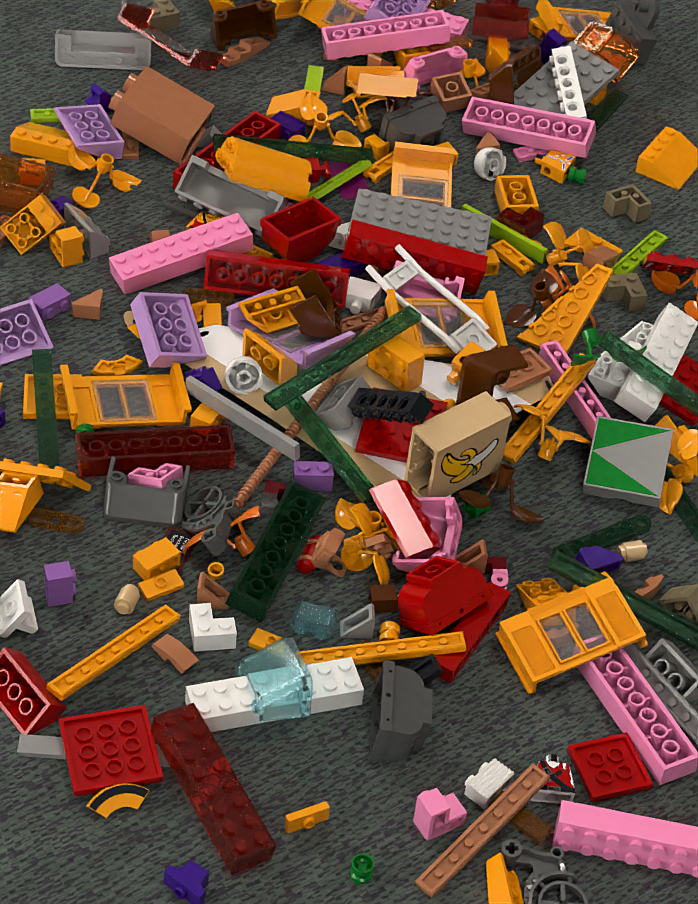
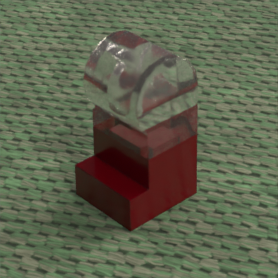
(271, 494)

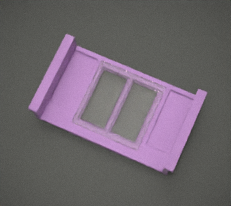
(301, 348)

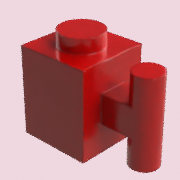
(318, 170)

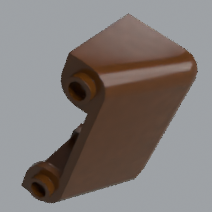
(243, 21)

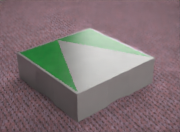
(628, 461)

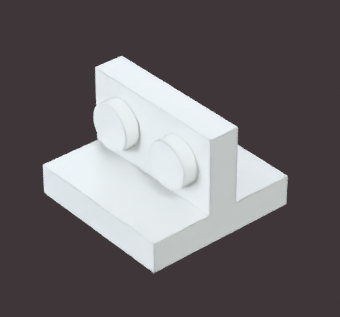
(16, 610)

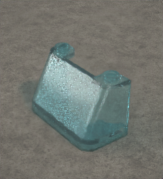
(278, 681)

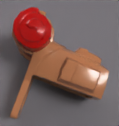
(320, 552)

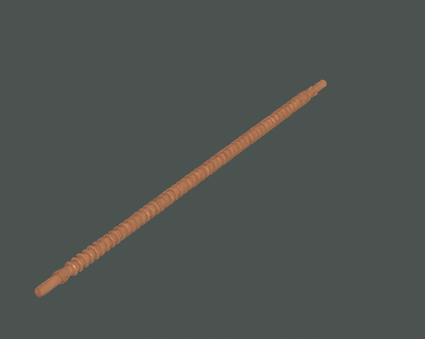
(294, 428)

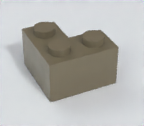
(165, 15)
(629, 201)
(628, 289)
(682, 602)

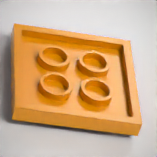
(29, 406)

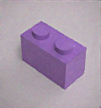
(51, 301)
(313, 475)
(59, 583)

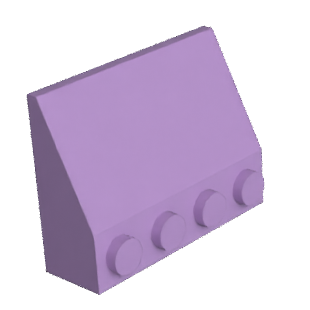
(392, 8)
(91, 130)
(167, 328)
(21, 332)

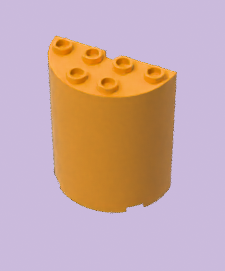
(265, 168)

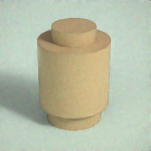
(632, 550)
(127, 599)

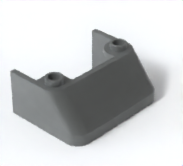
(143, 503)

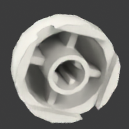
(489, 159)
(243, 375)

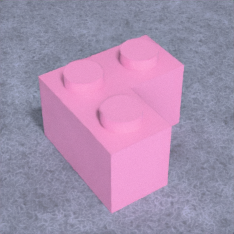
(155, 478)
(438, 813)

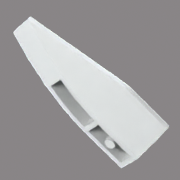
(609, 374)

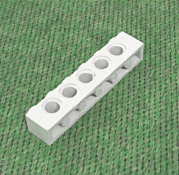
(567, 82)

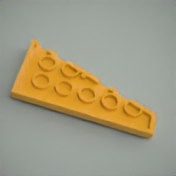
(568, 313)
(46, 475)

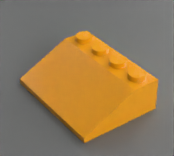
(41, 142)
(669, 159)

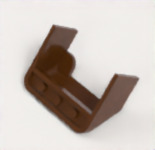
(523, 64)
(319, 313)
(485, 370)

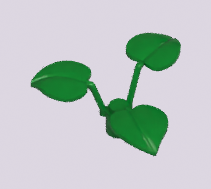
(591, 341)

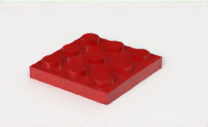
(670, 263)
(609, 767)

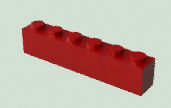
(474, 627)

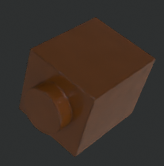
(383, 598)

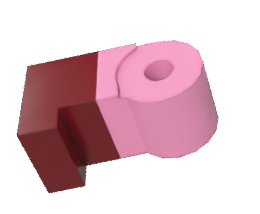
(498, 571)

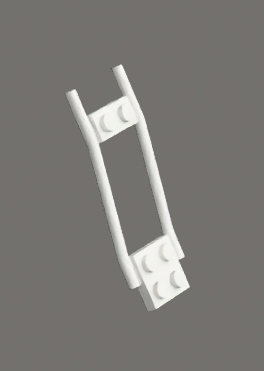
(473, 330)

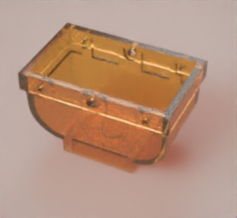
(609, 46)
(22, 182)

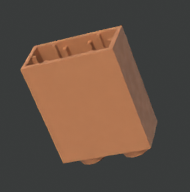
(159, 113)

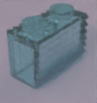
(314, 620)

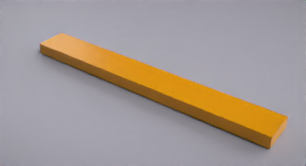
(550, 405)
(390, 649)
(112, 652)

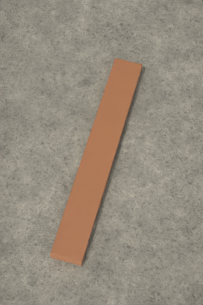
(482, 830)

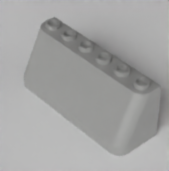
(102, 49)
(217, 193)

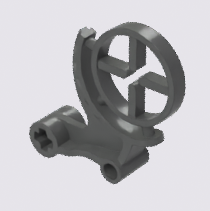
(219, 516)
(546, 867)

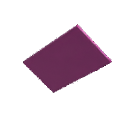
(350, 188)

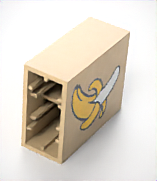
(457, 446)

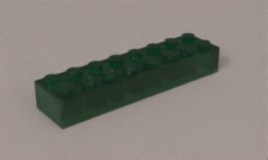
(275, 551)

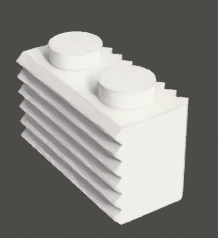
(488, 782)

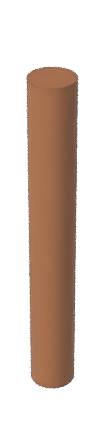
(193, 145)

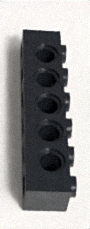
(390, 405)

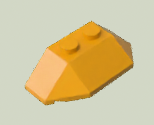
(273, 310)

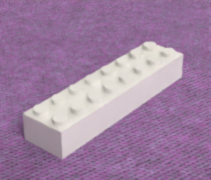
(664, 348)
(228, 701)

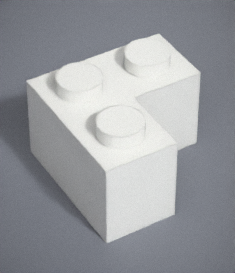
(209, 632)

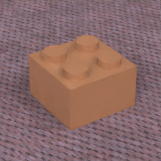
(451, 91)

